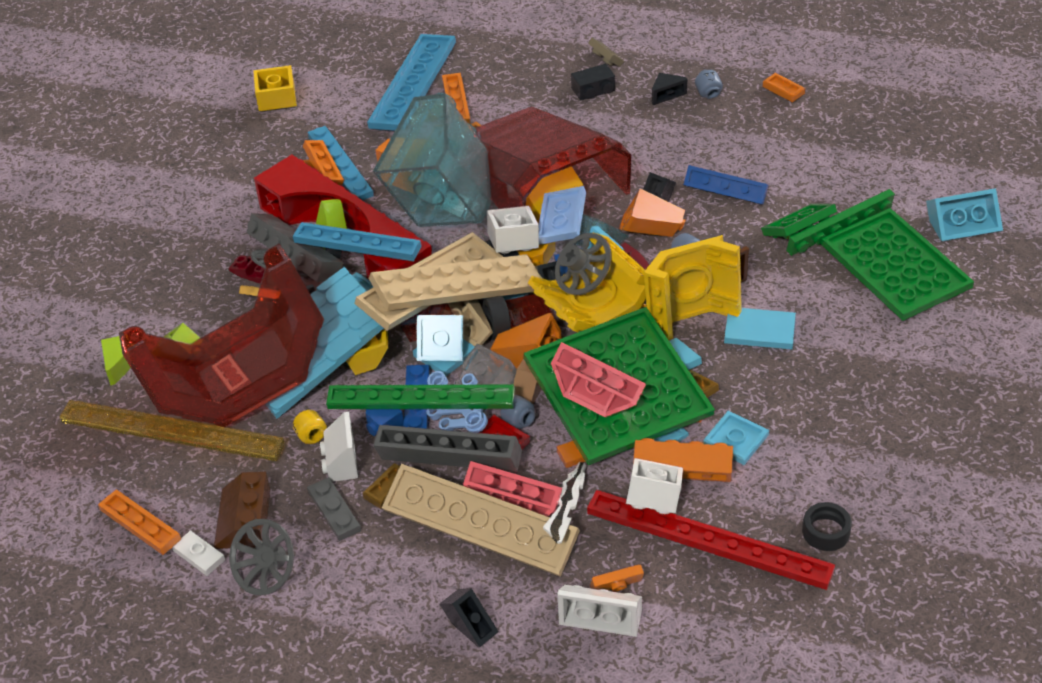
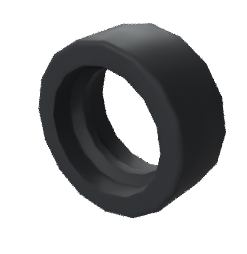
(497, 315)
(823, 541)

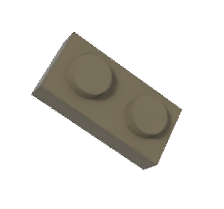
(601, 49)

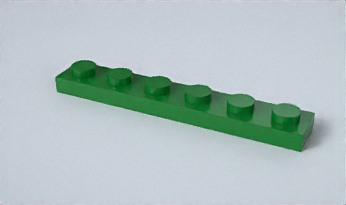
(813, 235)

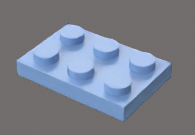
(561, 215)

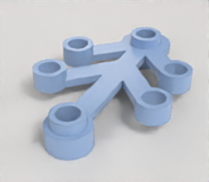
(471, 416)

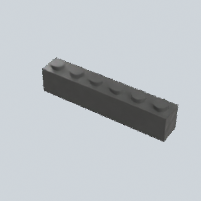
(309, 259)
(447, 447)

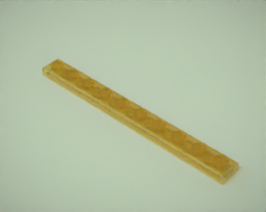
(173, 430)

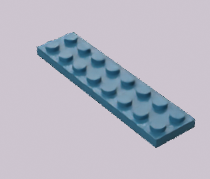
(411, 79)

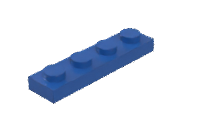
(726, 184)
(416, 376)

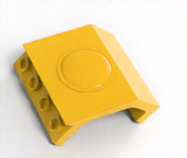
(693, 282)
(615, 296)

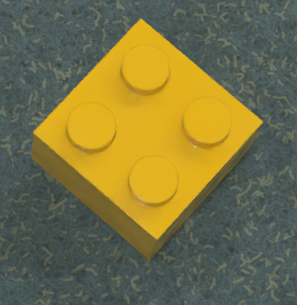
(274, 88)

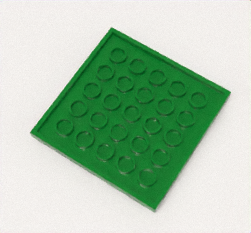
(641, 351)

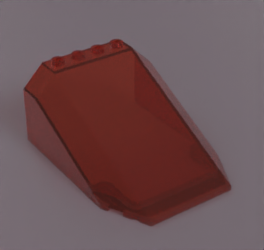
(538, 144)

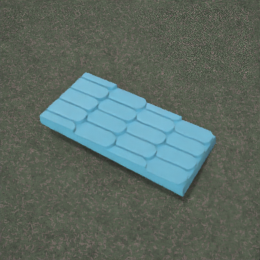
(342, 334)

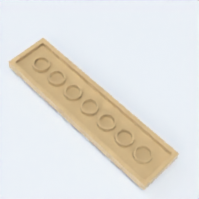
(465, 249)
(453, 282)
(478, 519)

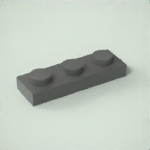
(334, 509)

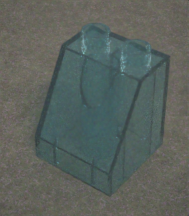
(436, 165)

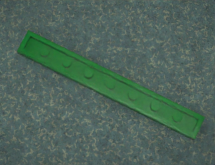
(421, 396)

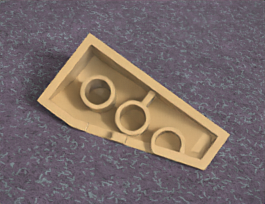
(475, 324)

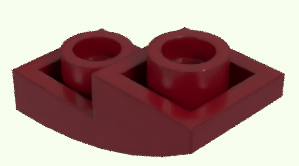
(247, 269)

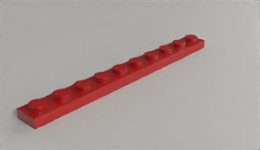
(713, 540)

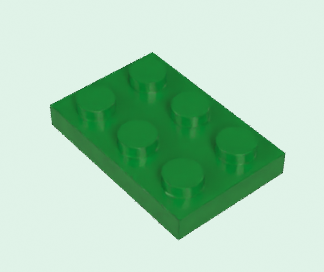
(799, 220)

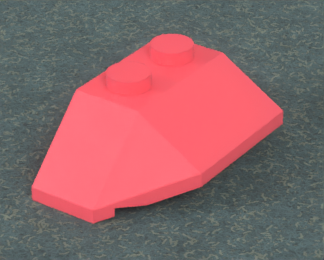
(594, 382)
(513, 488)

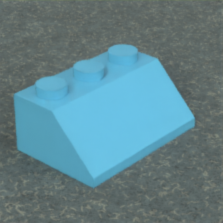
(965, 214)

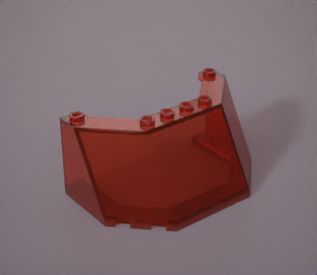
(240, 361)

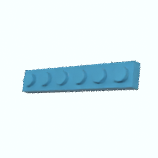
(352, 178)
(357, 241)

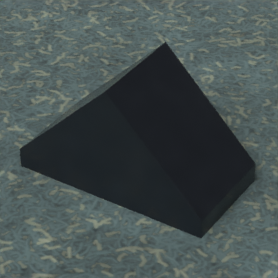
(668, 87)

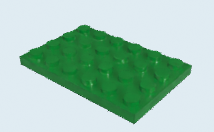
(897, 264)

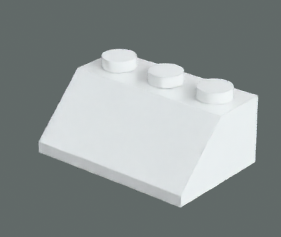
(599, 610)

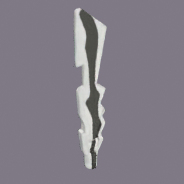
(559, 522)

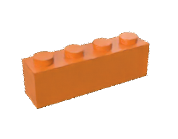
(697, 459)

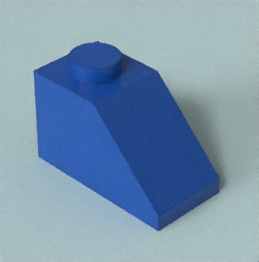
(378, 417)

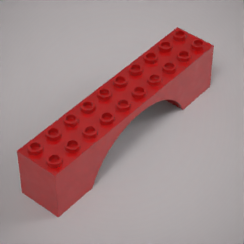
(294, 195)

